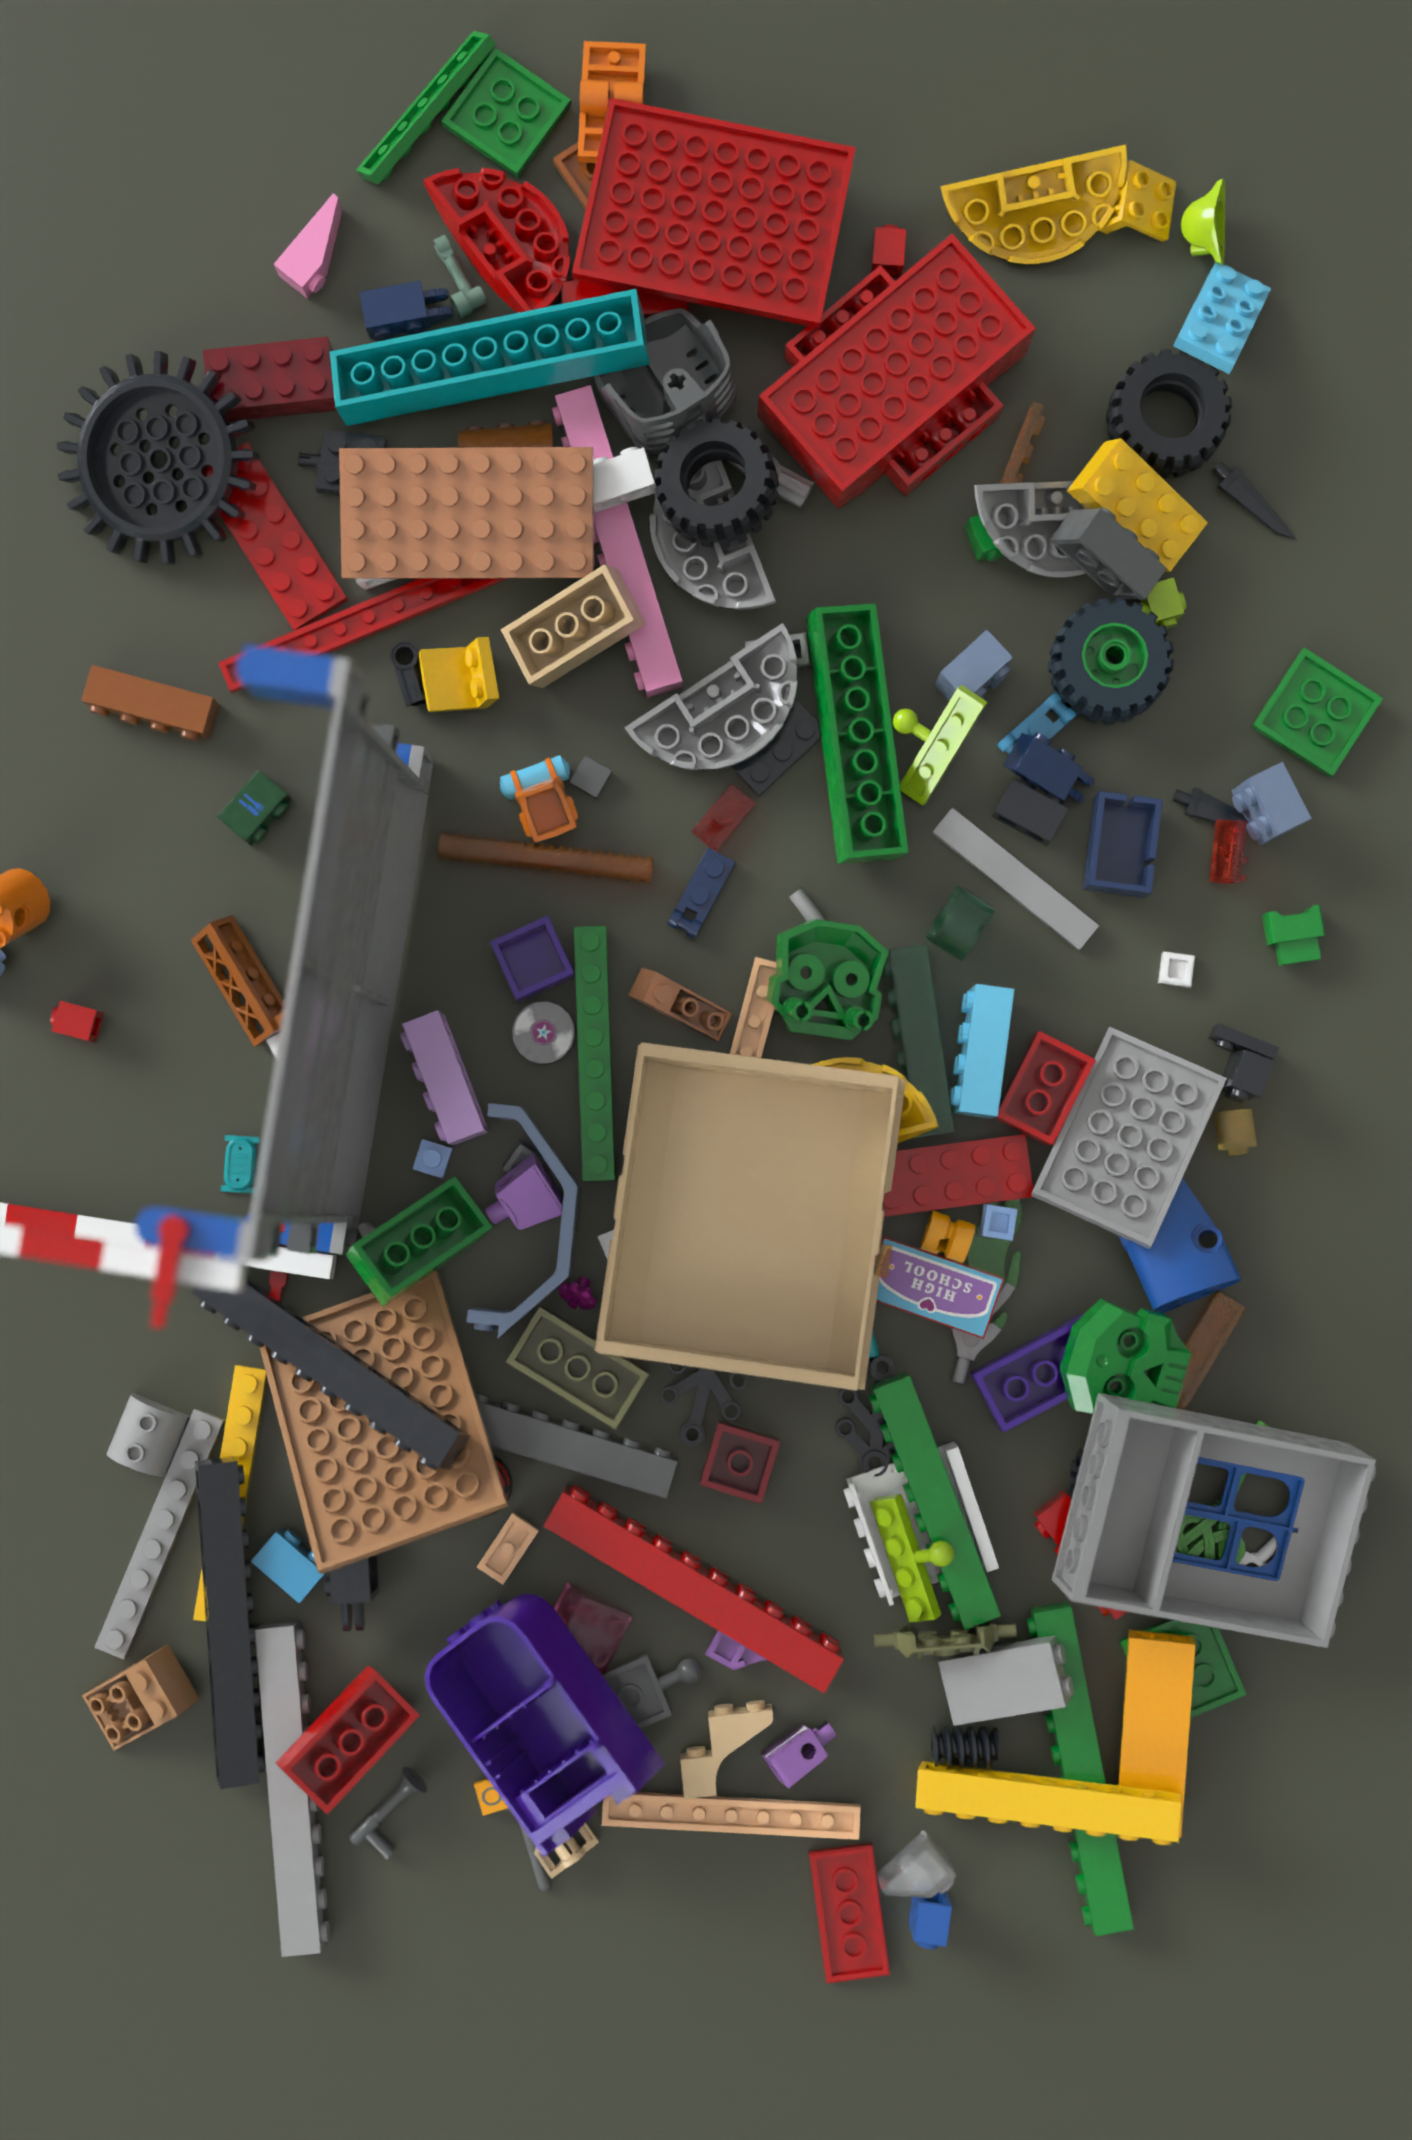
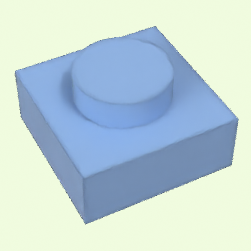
(432, 1159)
(998, 1222)

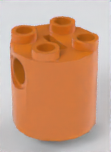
(22, 904)

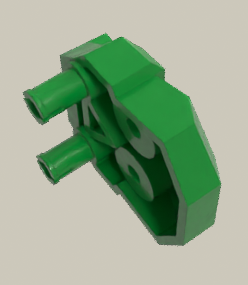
(830, 954)
(1099, 1357)

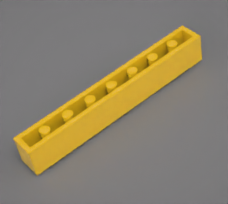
(1050, 1802)

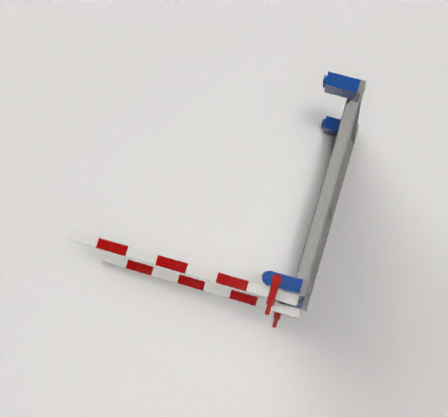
(330, 1028)

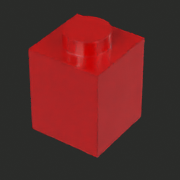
(889, 249)
(76, 1021)

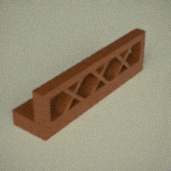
(246, 976)

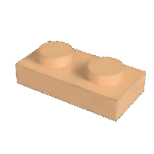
(508, 1548)

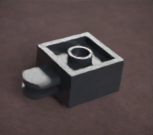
(356, 1585)

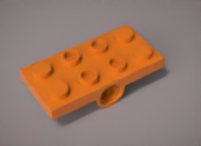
(607, 73)

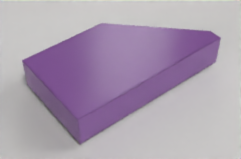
(730, 1652)

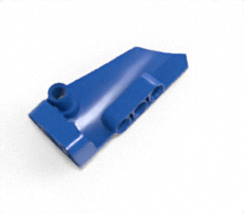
(1176, 1265)

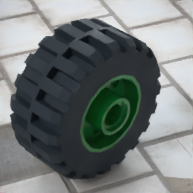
(1127, 639)

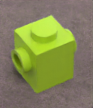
(1165, 602)

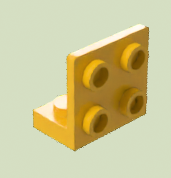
(1143, 203)
(459, 677)

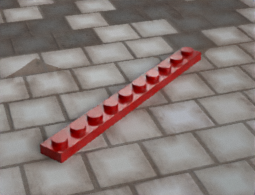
(366, 619)

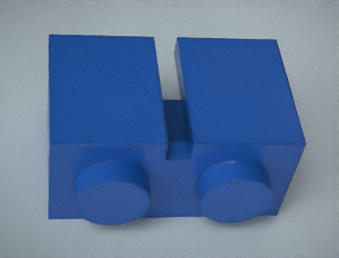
(930, 1920)

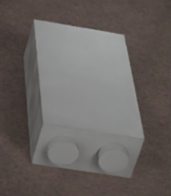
(1006, 1681)

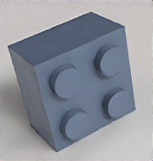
(976, 668)
(1270, 804)

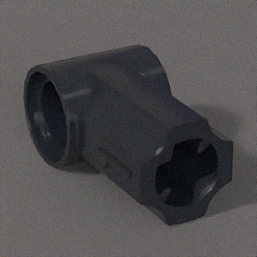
(409, 675)

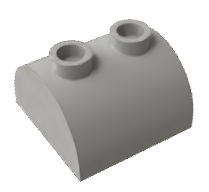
(147, 1436)

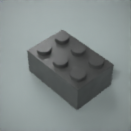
(1108, 553)

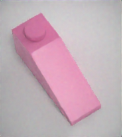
(309, 255)

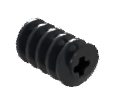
(964, 1746)

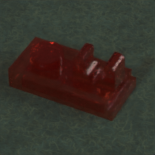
(723, 818)
(1228, 851)

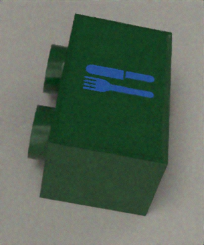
(255, 808)

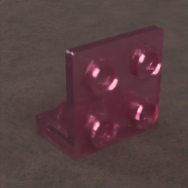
(593, 1624)

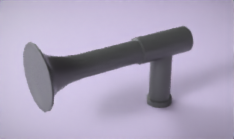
(366, 1830)

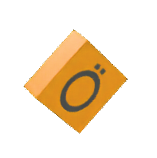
(488, 1797)

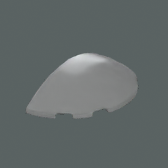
(1023, 521)
(716, 574)
(727, 712)

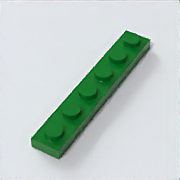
(425, 107)

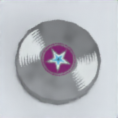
(543, 1032)

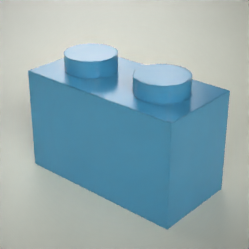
(288, 1564)

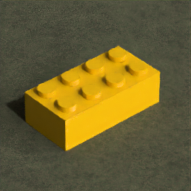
(1139, 500)

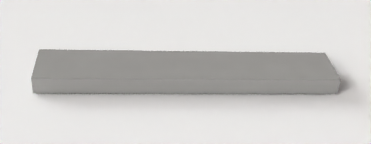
(1015, 879)

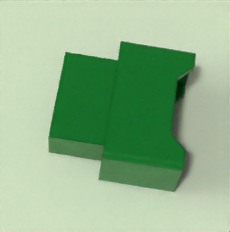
(1295, 935)

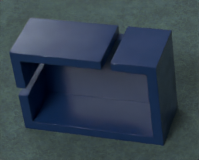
(1121, 843)

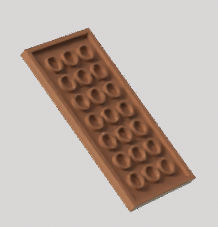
(467, 512)

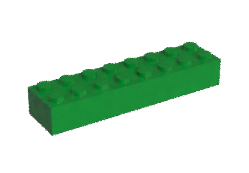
(856, 733)

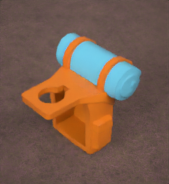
(542, 798)

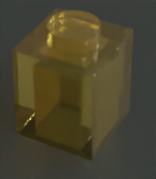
(1235, 1131)

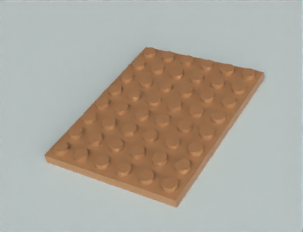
(352, 1481)

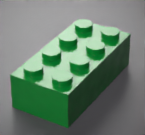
(418, 1241)

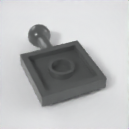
(642, 1690)

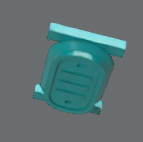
(239, 1164)

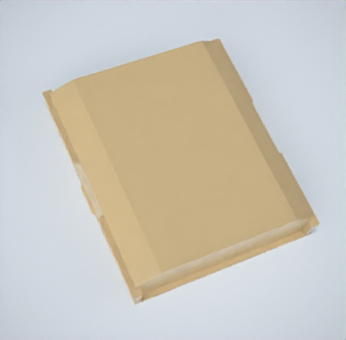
(750, 1216)

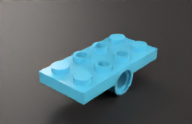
(1222, 317)

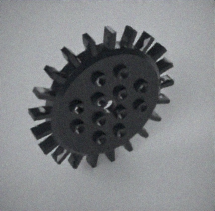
(117, 421)

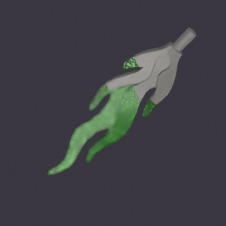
(989, 1257)

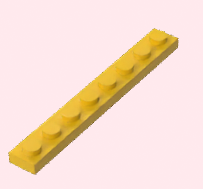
(240, 1436)

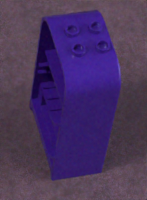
(539, 1718)

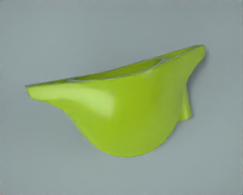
(1205, 224)

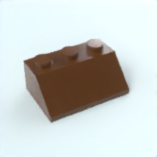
(533, 434)

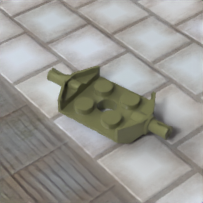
(945, 1645)

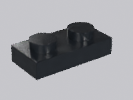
(1230, 1039)

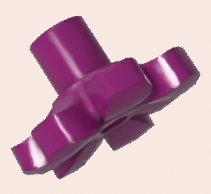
(578, 1294)

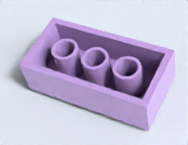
(445, 1078)

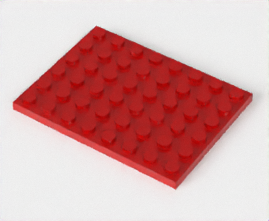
(714, 213)

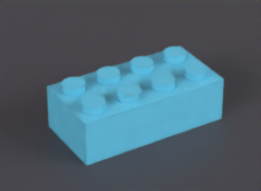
(982, 1051)

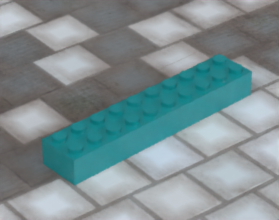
(490, 357)

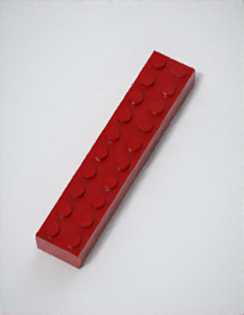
(695, 1588)

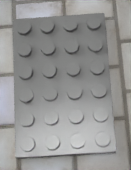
(1129, 1137)

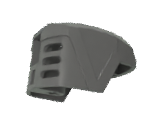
(670, 389)

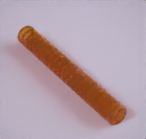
(545, 857)

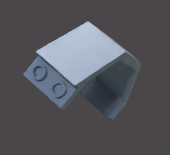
(486, 1318)

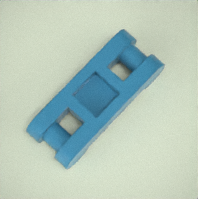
(1040, 723)

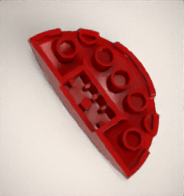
(506, 234)

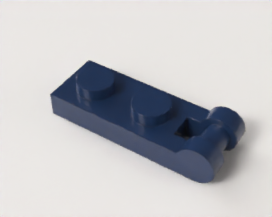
(701, 892)

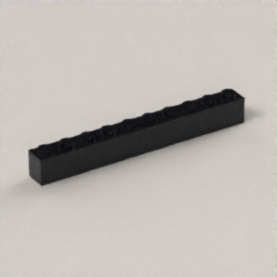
(338, 1372)
(227, 1622)

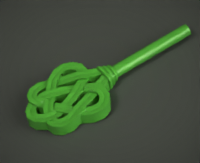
(1206, 1542)

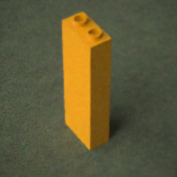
(1156, 1712)

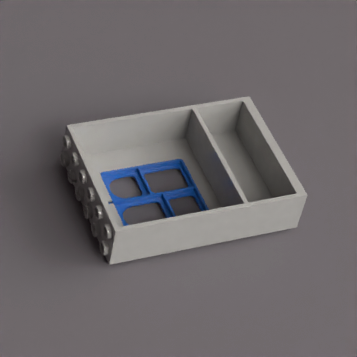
(1133, 1503)

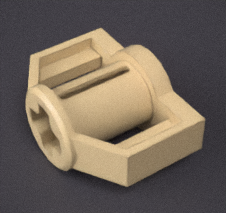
(568, 1857)

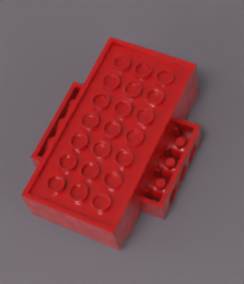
(897, 375)

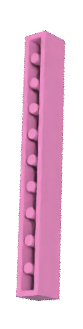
(622, 550)

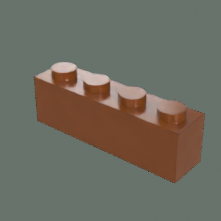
(149, 702)

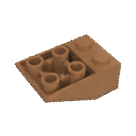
(141, 1697)

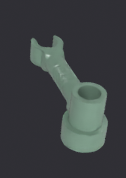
(468, 297)

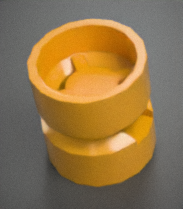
(947, 1236)

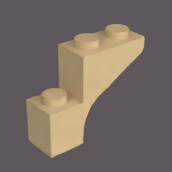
(728, 1731)

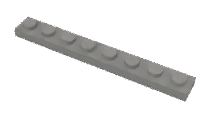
(158, 1535)

